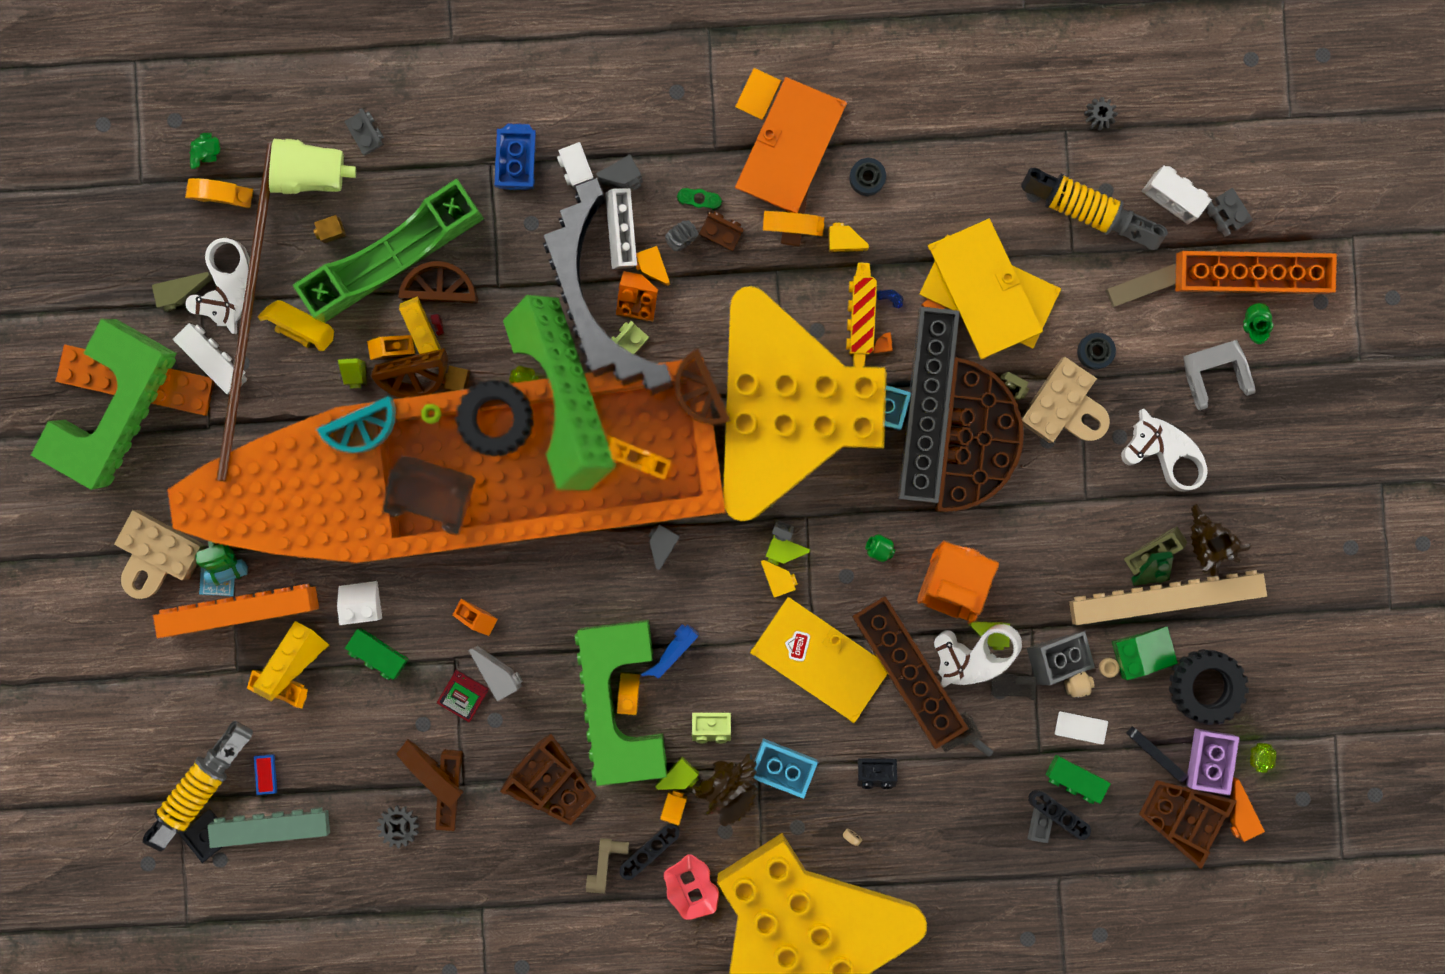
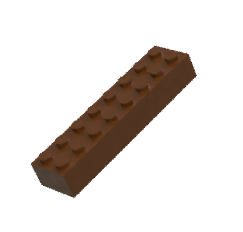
(910, 672)

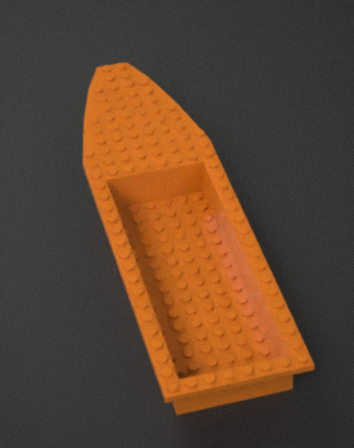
(319, 502)

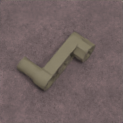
(598, 882)

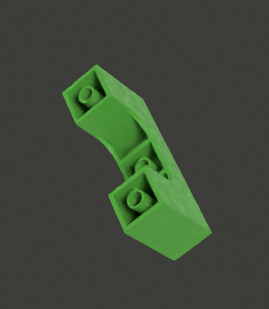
(139, 370)
(614, 754)

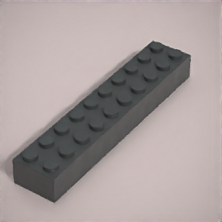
(928, 404)

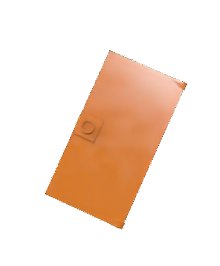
(790, 145)

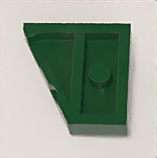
(1155, 569)

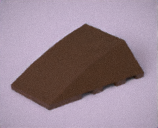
(550, 782)
(1186, 817)

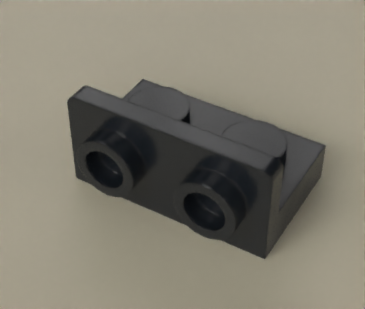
(877, 773)

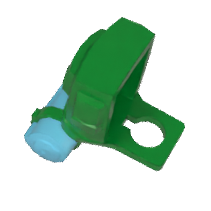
(220, 564)

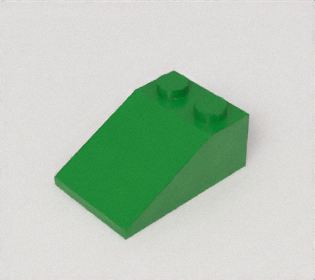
(1144, 653)

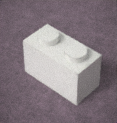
(575, 165)

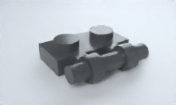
(1233, 210)

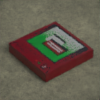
(463, 695)

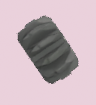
(1100, 121)
(681, 235)

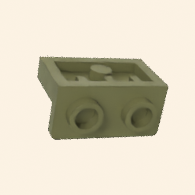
(1015, 383)

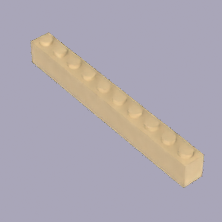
(1170, 598)

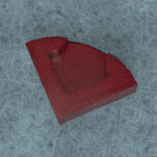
(436, 321)

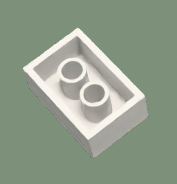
(1176, 194)

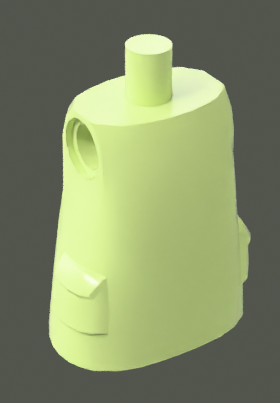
(306, 168)

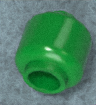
(880, 548)

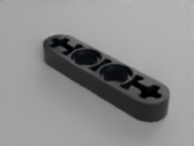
(1156, 754)
(1060, 813)
(651, 853)

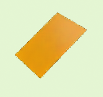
(758, 93)

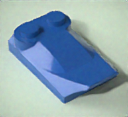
(515, 157)
(684, 638)

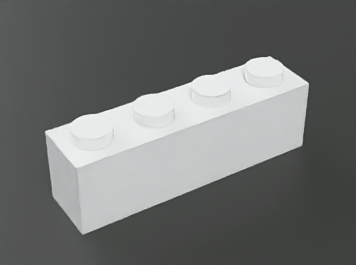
(621, 228)
(207, 355)

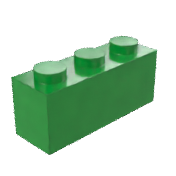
(376, 654)
(1077, 780)

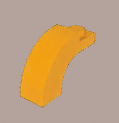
(218, 191)
(793, 223)
(638, 458)
(293, 694)

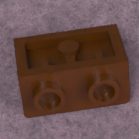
(721, 231)

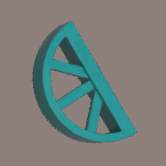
(357, 417)

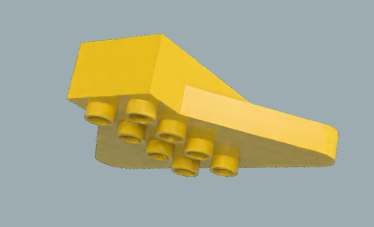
(788, 405)
(809, 921)

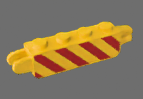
(862, 314)

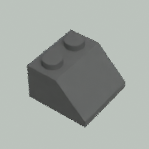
(621, 175)
(662, 543)

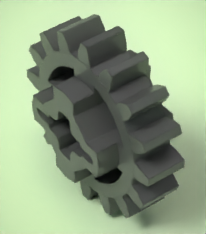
(404, 832)

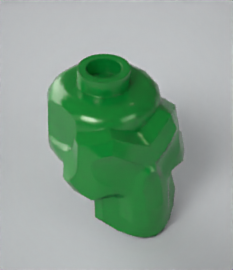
(204, 149)
(1258, 323)

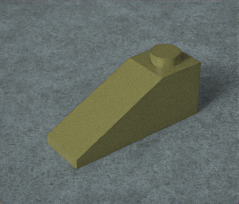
(175, 292)
(1169, 541)

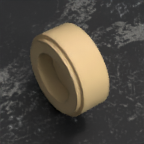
(1109, 667)
(852, 837)

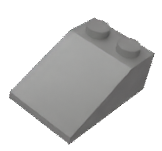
(499, 677)

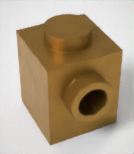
(329, 229)
(456, 379)

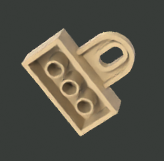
(1063, 403)
(157, 551)

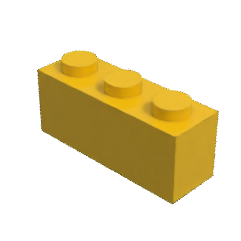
(419, 326)

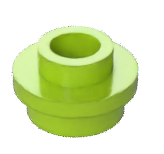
(424, 413)

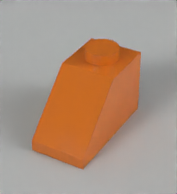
(474, 617)

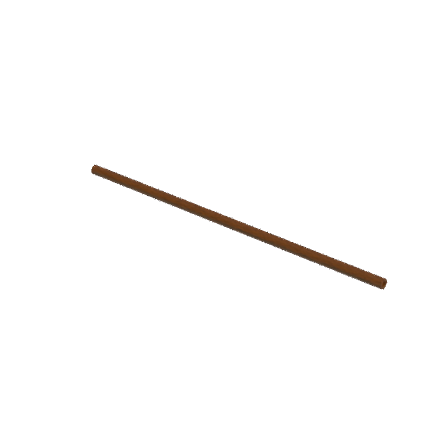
(245, 322)

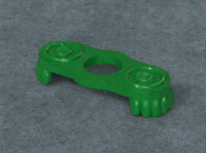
(712, 200)

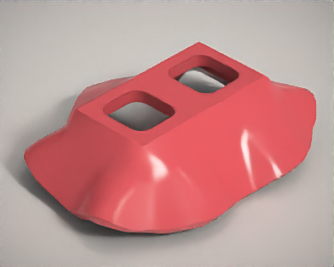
(678, 891)

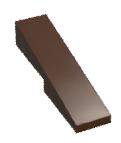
(451, 765)

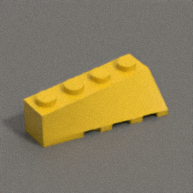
(293, 655)

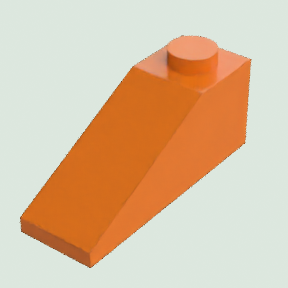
(1243, 817)

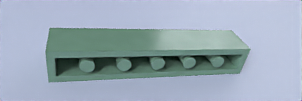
(268, 828)

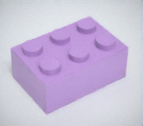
(1212, 761)

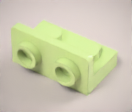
(631, 337)
(711, 727)

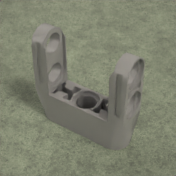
(1214, 357)

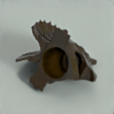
(1213, 542)
(729, 789)

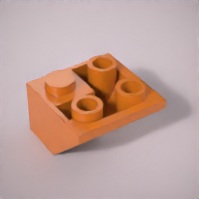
(636, 297)

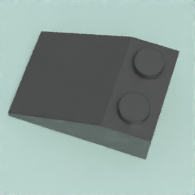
(1060, 658)

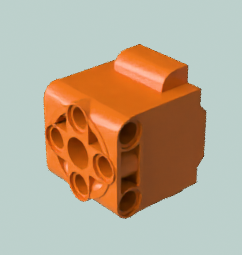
(957, 581)

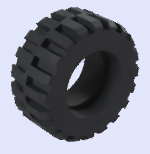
(468, 413)
(1233, 686)

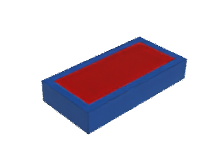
(265, 774)

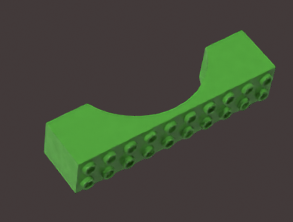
(348, 280)
(578, 444)

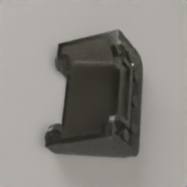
(429, 492)

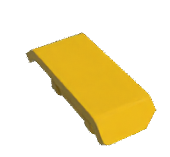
(298, 325)

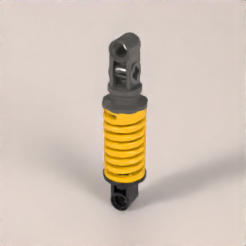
(1103, 211)
(196, 787)

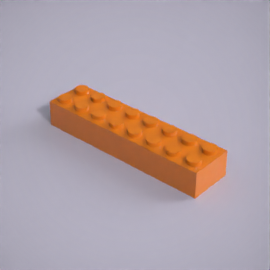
(1255, 272)
(231, 612)

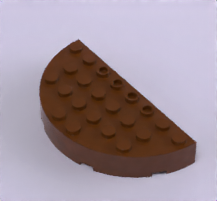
(980, 439)

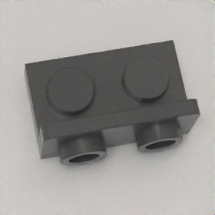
(364, 132)

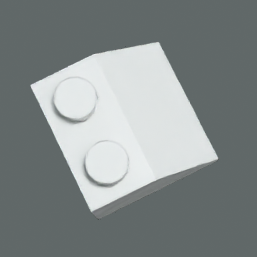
(358, 603)

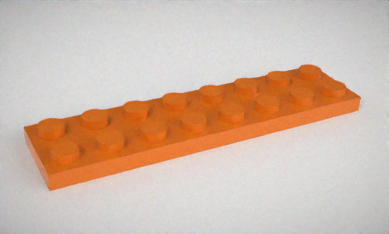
(180, 390)

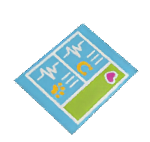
(224, 589)

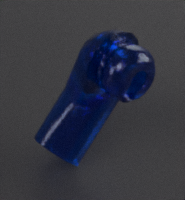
(892, 295)

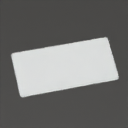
(1081, 727)

